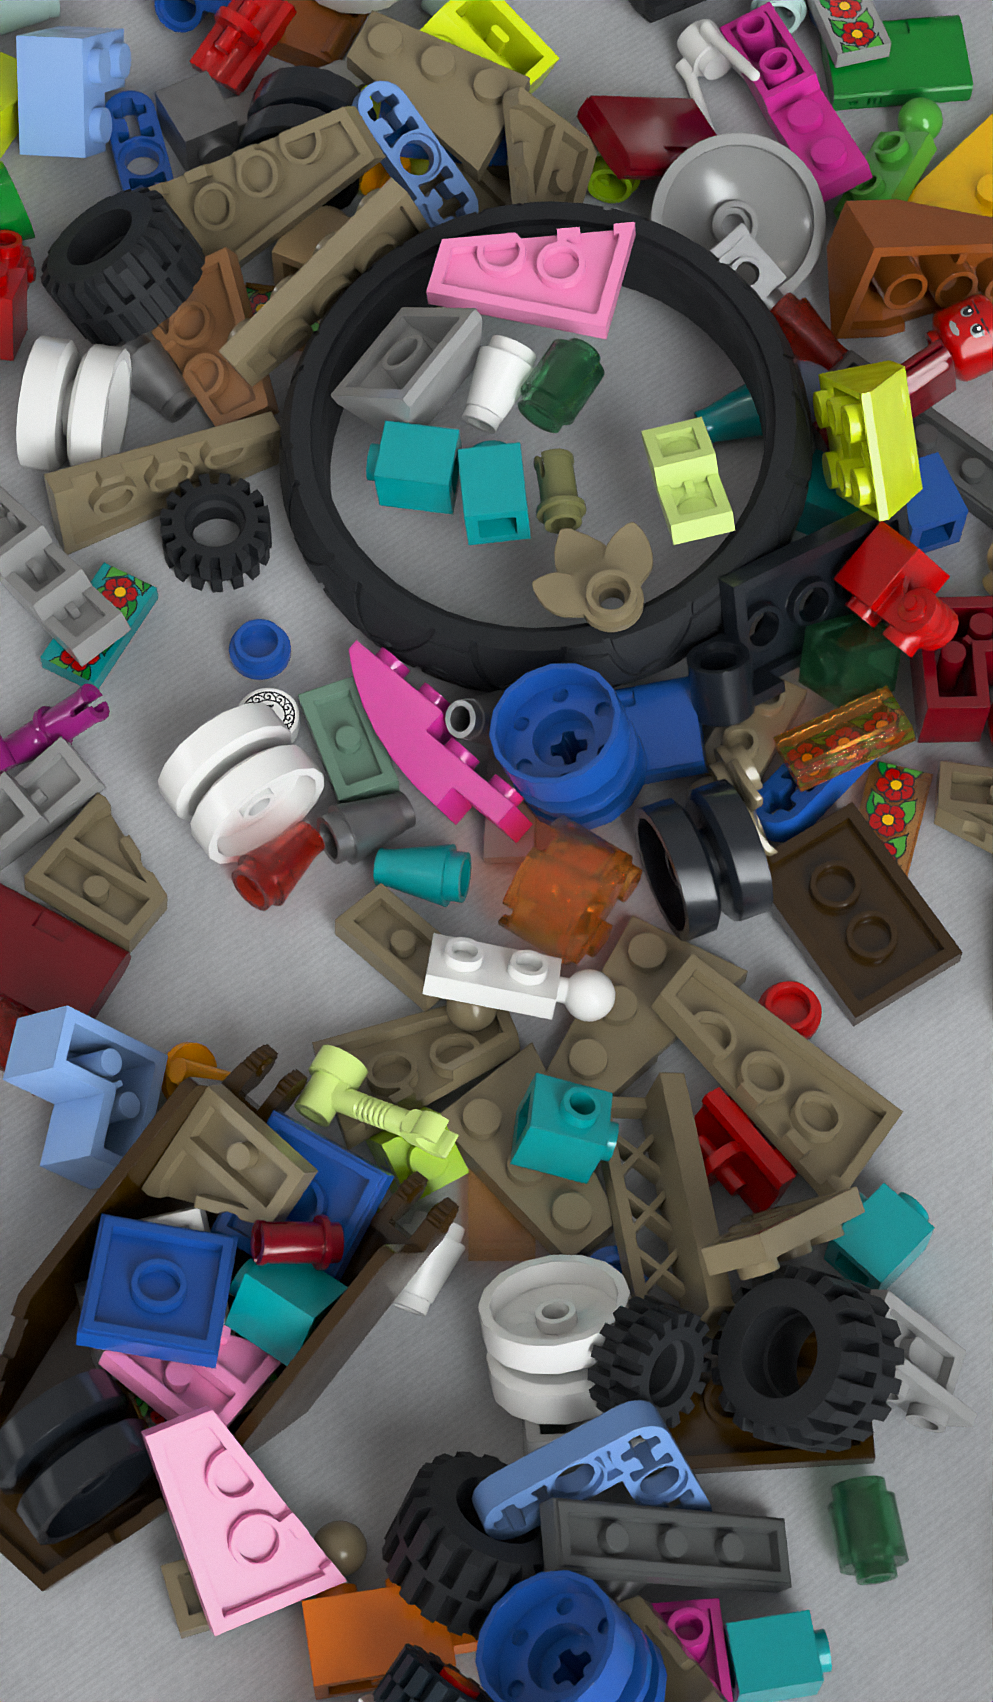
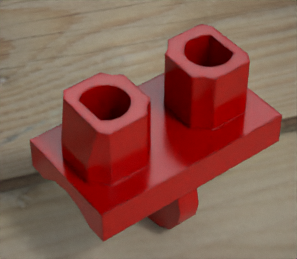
(242, 40)
(739, 1154)

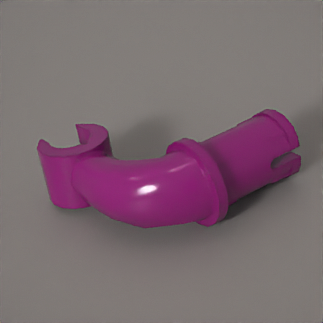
(50, 723)

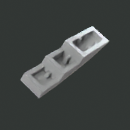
(54, 586)
(43, 798)

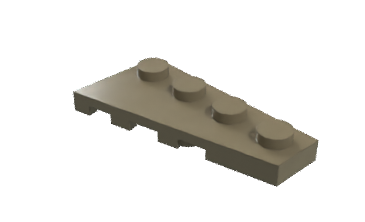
(273, 184)
(284, 323)
(132, 486)
(785, 1084)

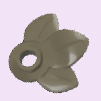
(594, 572)
(739, 770)

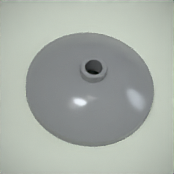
(758, 185)

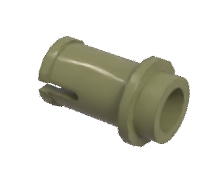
(558, 491)

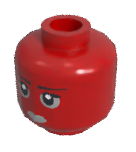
(967, 334)

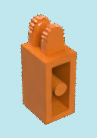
(361, 1633)

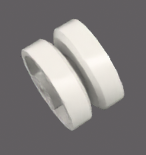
(72, 404)
(240, 781)
(542, 1331)

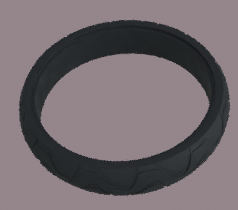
(495, 655)

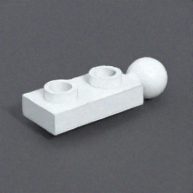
(513, 980)

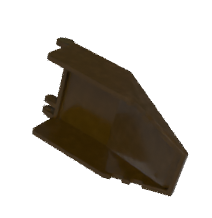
(47, 1314)

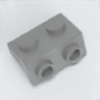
(928, 1371)

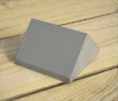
(412, 366)

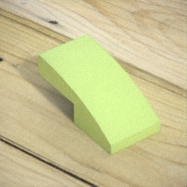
(688, 480)

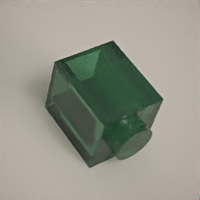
(847, 659)

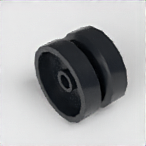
(295, 97)
(703, 859)
(73, 1456)

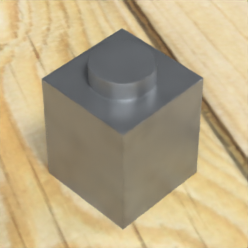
(197, 121)

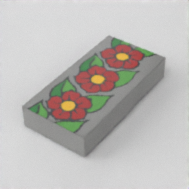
(851, 30)

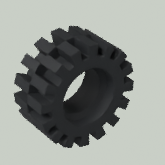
(209, 503)
(651, 1357)

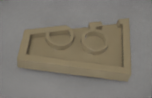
(447, 85)
(632, 1035)
(420, 1060)
(557, 1211)
(781, 1234)

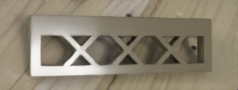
(683, 1199)

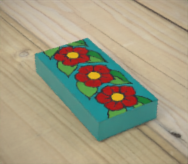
(130, 597)

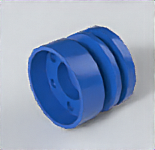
(568, 745)
(566, 1643)

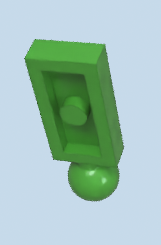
(899, 156)

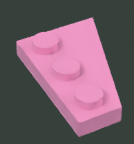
(541, 281)
(232, 1525)

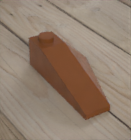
(903, 263)

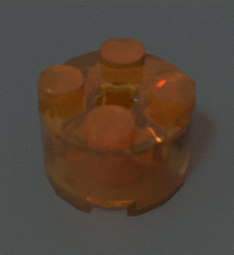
(568, 892)

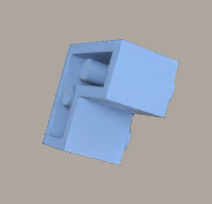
(64, 88)
(99, 1084)

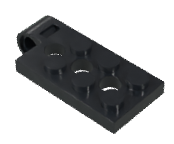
(741, 671)

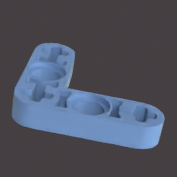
(439, 161)
(511, 1496)

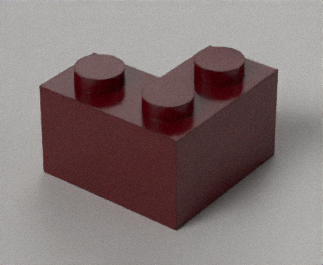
(955, 679)

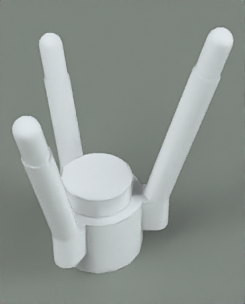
(708, 55)

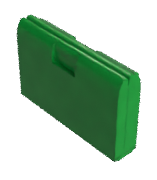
(924, 61)

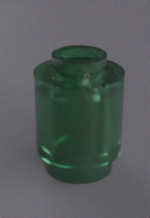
(561, 384)
(867, 1530)

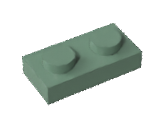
(347, 742)

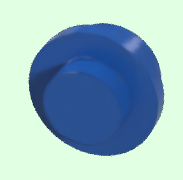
(260, 649)

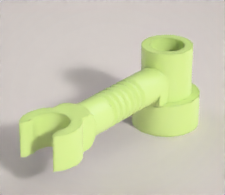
(335, 1089)

